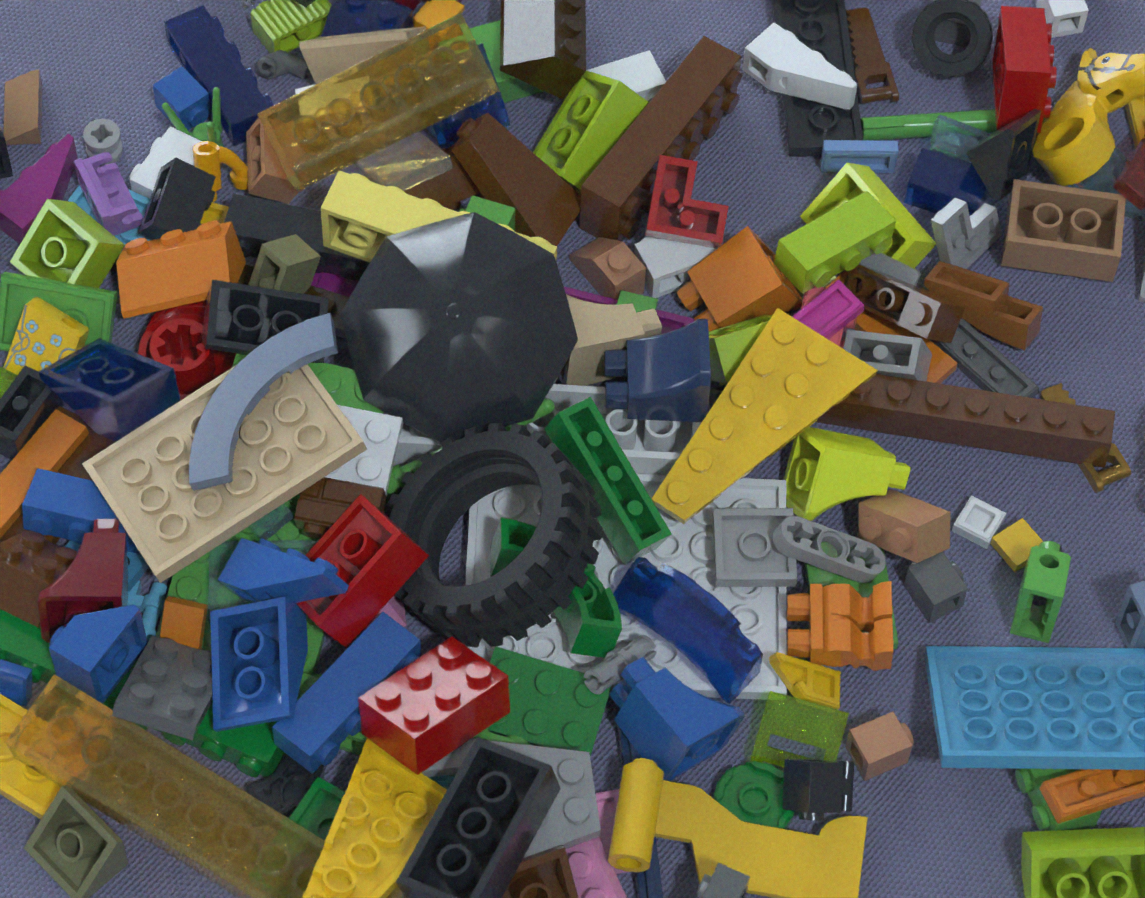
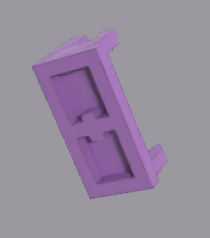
(107, 194)

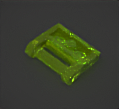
(801, 723)

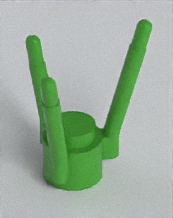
(204, 131)

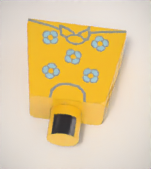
(44, 337)

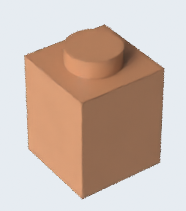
(879, 745)

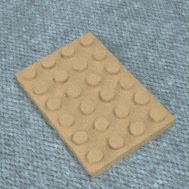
(281, 450)

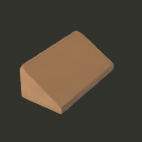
(23, 109)

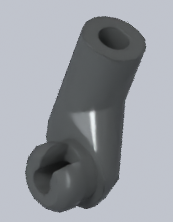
(281, 63)

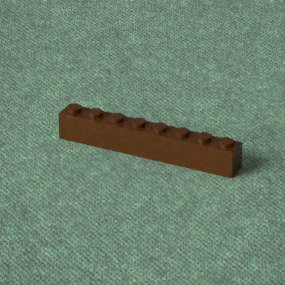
(977, 419)

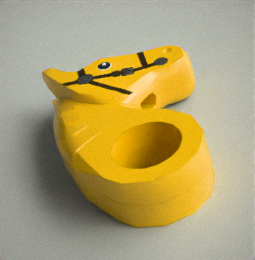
(1077, 134)

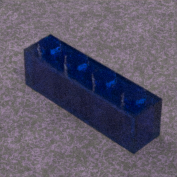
(213, 63)

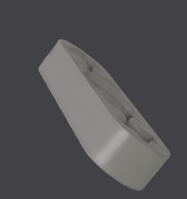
(845, 545)

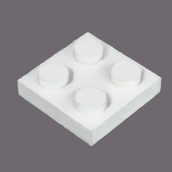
(381, 438)

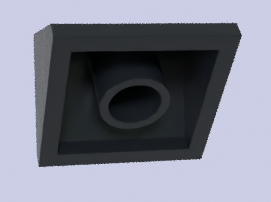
(1006, 154)

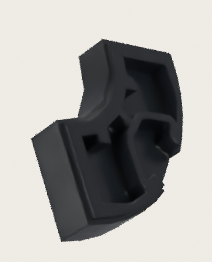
(285, 786)

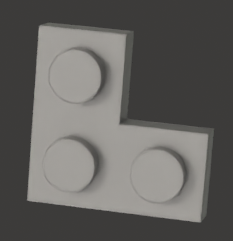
(964, 237)

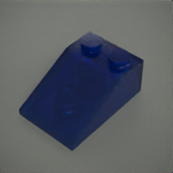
(112, 387)

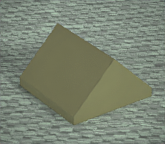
(76, 846)

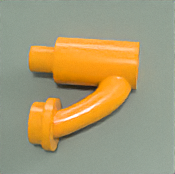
(209, 156)

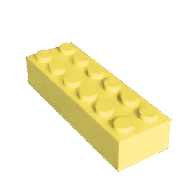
(363, 213)

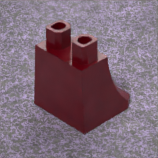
(91, 583)

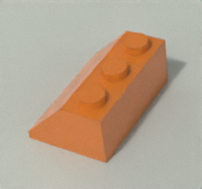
(177, 267)

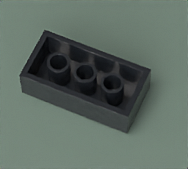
(481, 826)

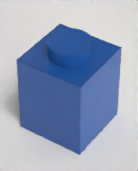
(184, 96)

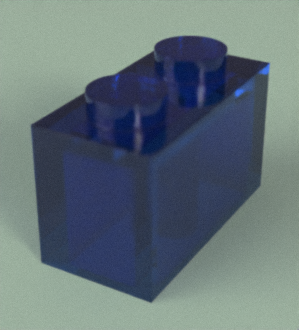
(940, 179)

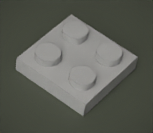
(747, 551)

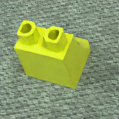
(835, 468)

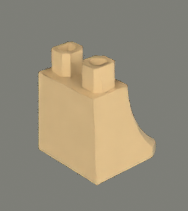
(602, 329)

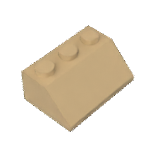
(336, 53)

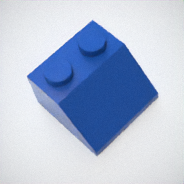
(98, 649)

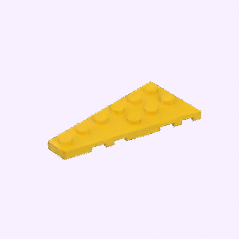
(770, 399)
(374, 828)

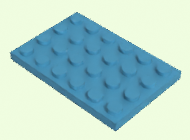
(1038, 707)

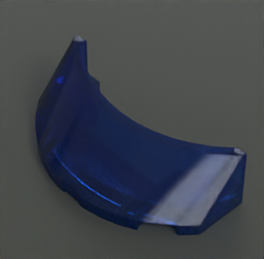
(692, 623)

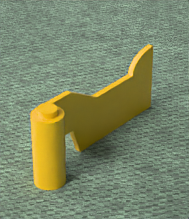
(776, 859)

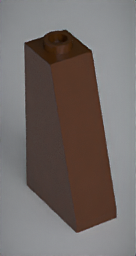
(517, 178)

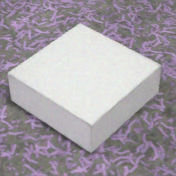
(978, 522)

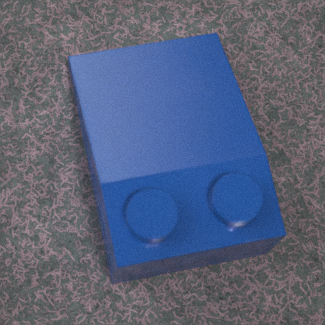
(257, 662)

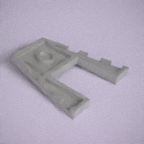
(574, 811)

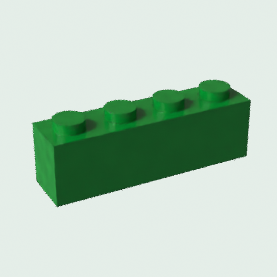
(626, 507)

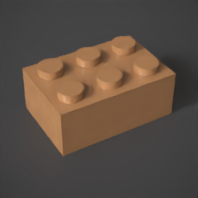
(1063, 230)

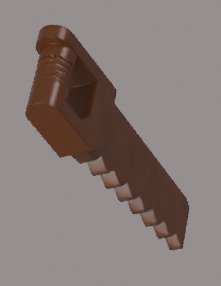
(869, 59)

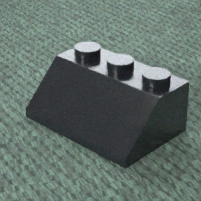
(246, 315)

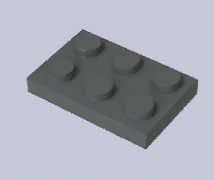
(168, 688)

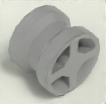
(110, 135)

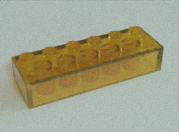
(378, 102)

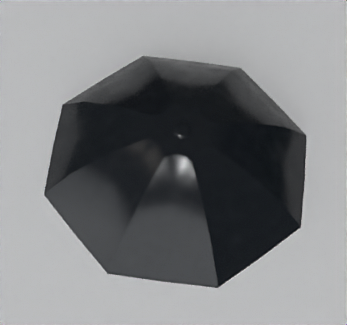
(459, 326)

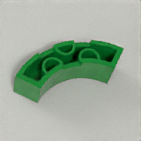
(593, 616)

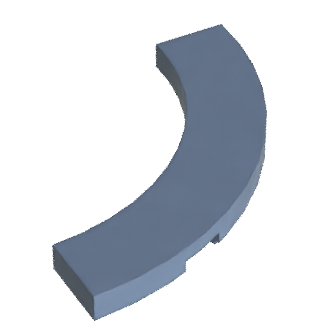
(243, 389)

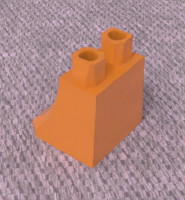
(738, 283)

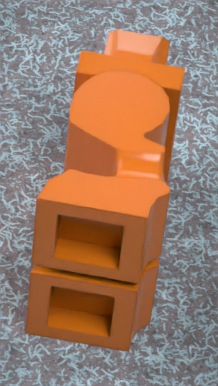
(835, 622)

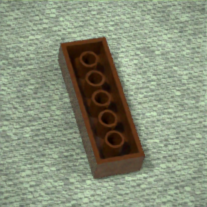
(670, 125)

